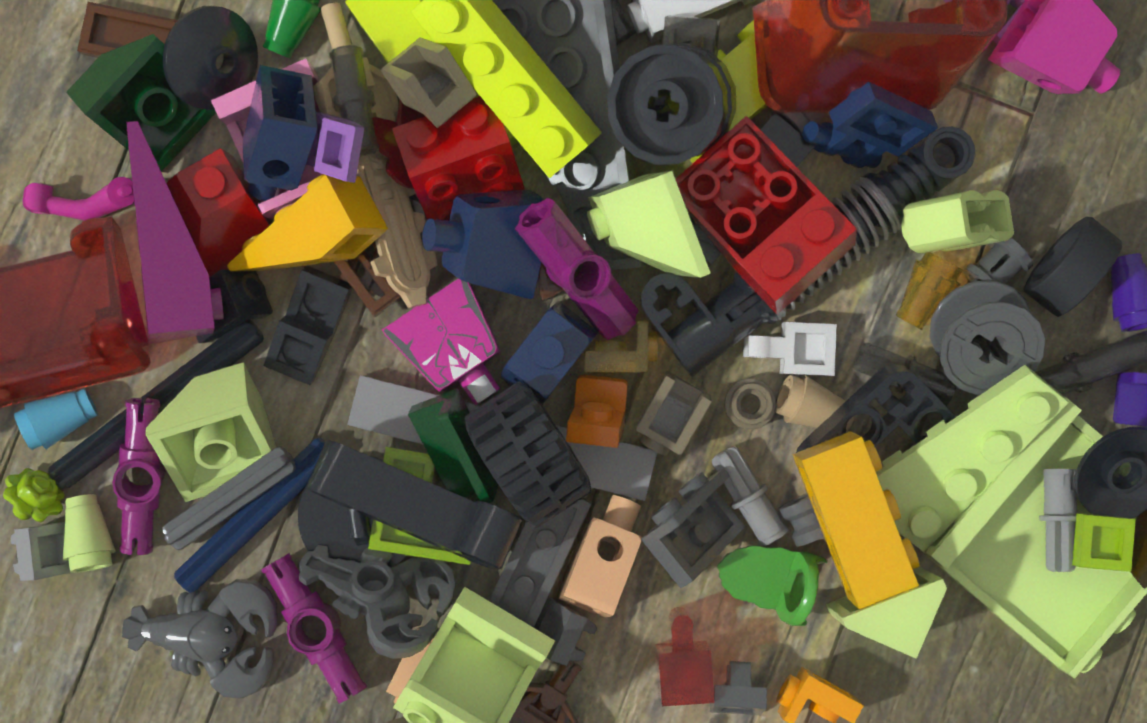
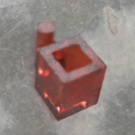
(684, 665)

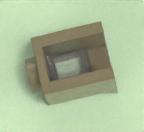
(429, 80)
(672, 415)

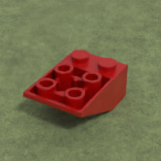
(764, 215)

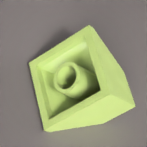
(649, 224)
(211, 431)

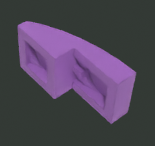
(336, 147)

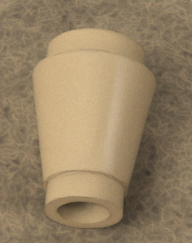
(806, 402)

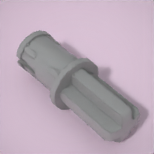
(750, 496)
(1060, 518)

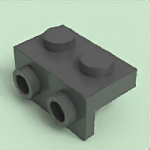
(693, 530)

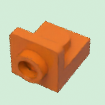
(598, 411)

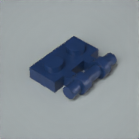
(870, 125)

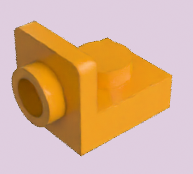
(827, 699)

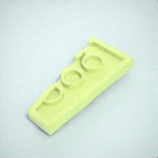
(964, 456)

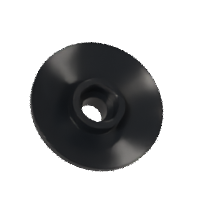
(193, 51)
(1110, 489)

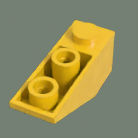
(323, 226)

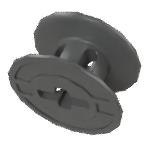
(990, 311)

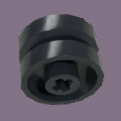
(641, 109)

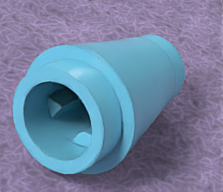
(54, 417)

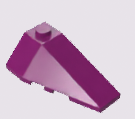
(173, 273)

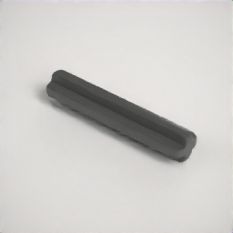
(229, 498)

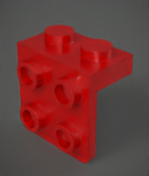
(458, 157)

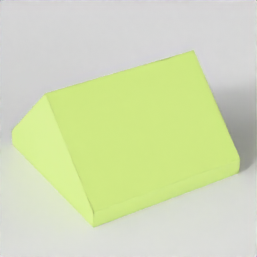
(898, 620)

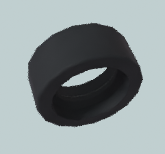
(1073, 266)

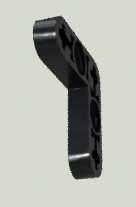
(900, 412)

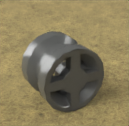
(803, 520)

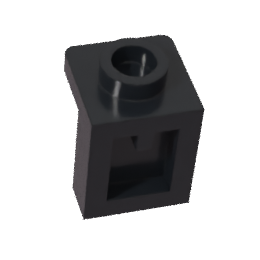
(242, 300)

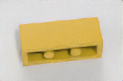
(858, 519)

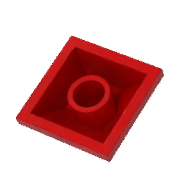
(217, 208)

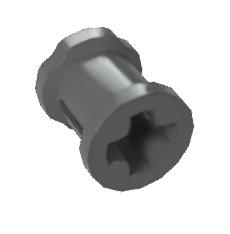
(1006, 251)

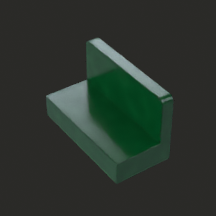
(445, 437)

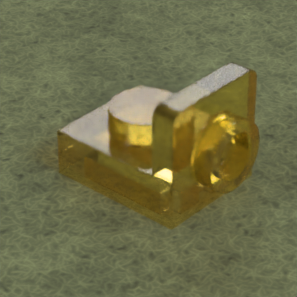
(613, 357)

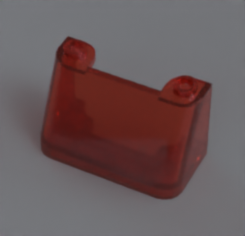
(825, 49)
(71, 318)

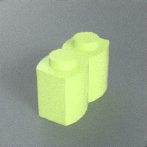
(957, 221)

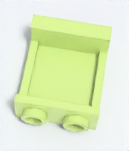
(474, 666)

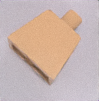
(598, 583)

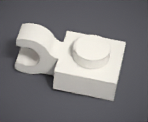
(801, 348)

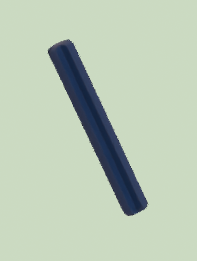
(247, 522)

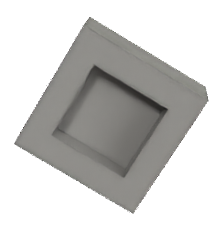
(40, 551)

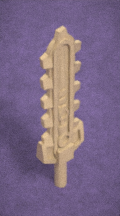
(400, 248)

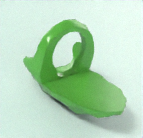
(773, 580)

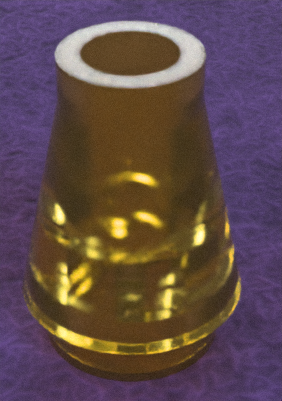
(928, 285)

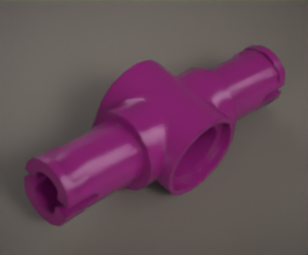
(136, 500)
(326, 652)

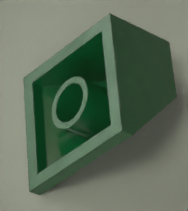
(132, 87)

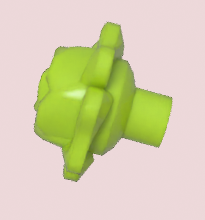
(33, 495)

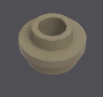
(766, 406)

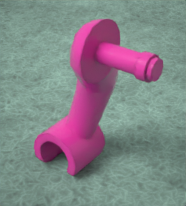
(113, 197)

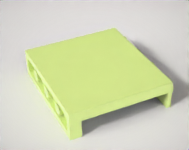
(1001, 557)

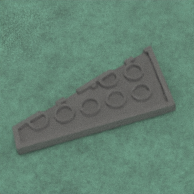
(581, 51)

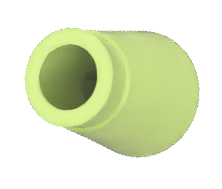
(86, 535)

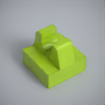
(1103, 542)

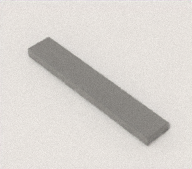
(385, 410)

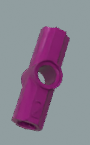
(562, 251)

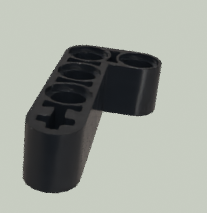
(413, 505)

